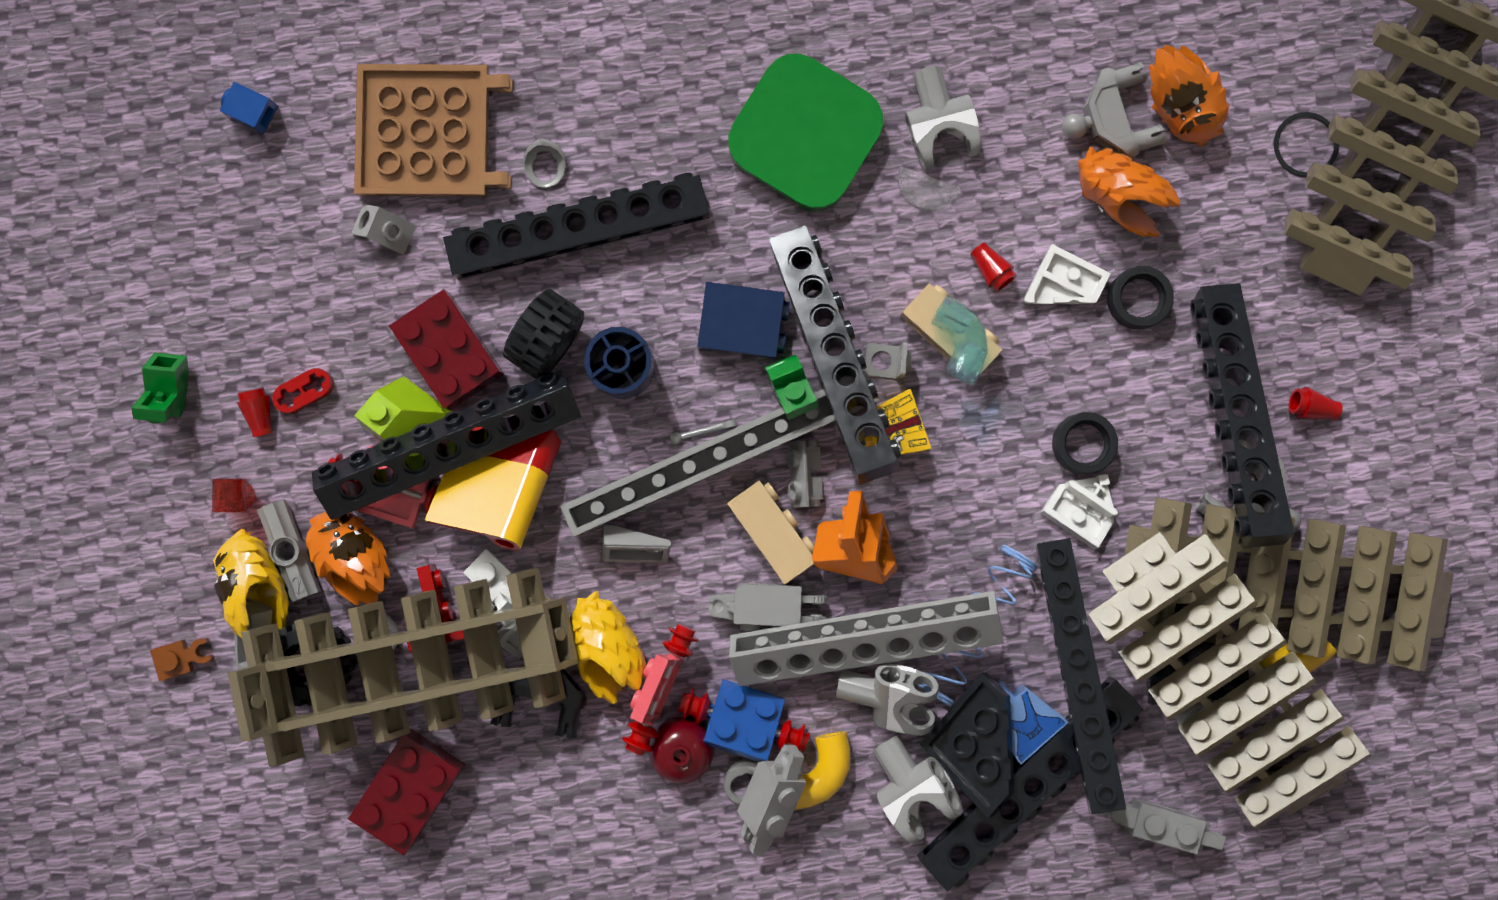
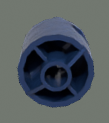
(605, 371)

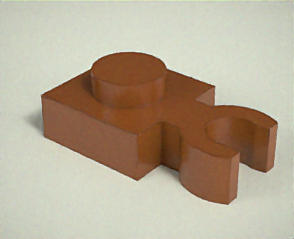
(177, 659)

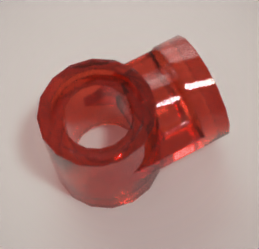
(232, 495)

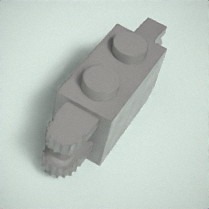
(764, 605)
(771, 799)
(1167, 826)

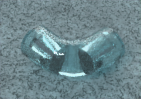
(968, 339)

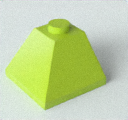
(398, 410)

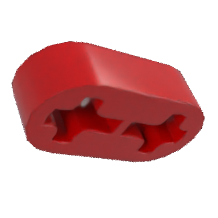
(299, 383)

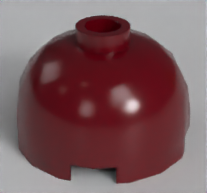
(673, 738)

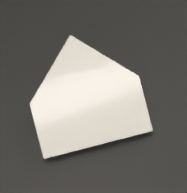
(1083, 509)

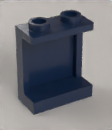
(742, 320)

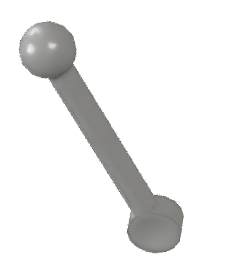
(676, 437)

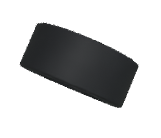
(1164, 289)
(1104, 427)

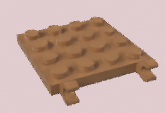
(425, 130)

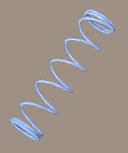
(1026, 564)

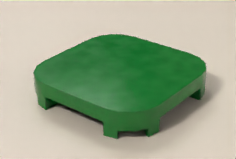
(805, 131)

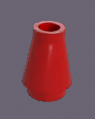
(993, 267)
(1313, 405)
(256, 411)

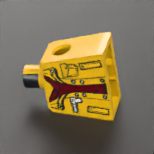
(904, 424)

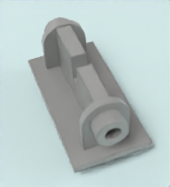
(804, 489)

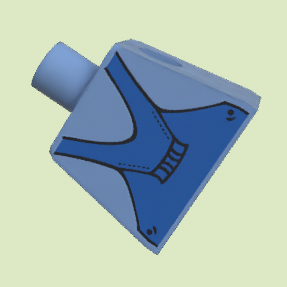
(1031, 722)

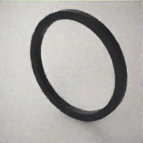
(1278, 133)

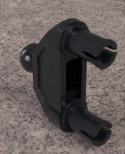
(569, 710)

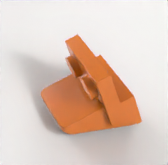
(856, 544)

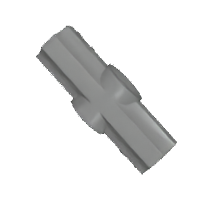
(281, 529)

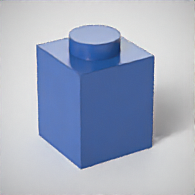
(248, 107)

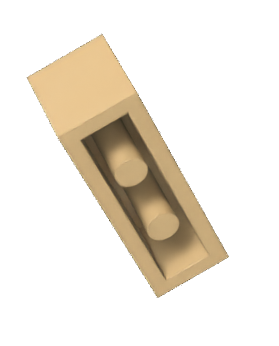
(919, 317)
(773, 530)

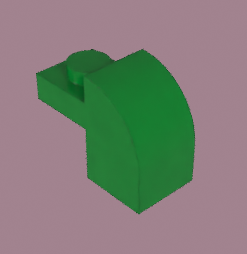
(791, 387)
(165, 388)

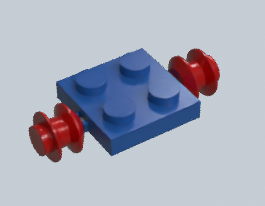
(743, 721)

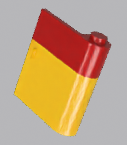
(497, 492)

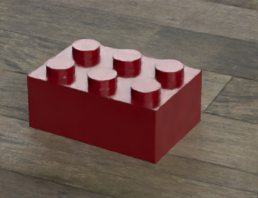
(446, 350)
(406, 791)

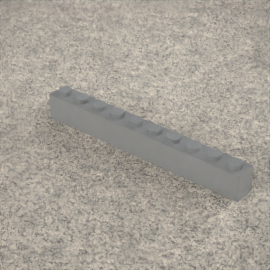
(696, 464)

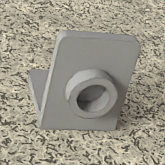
(384, 228)
(900, 360)

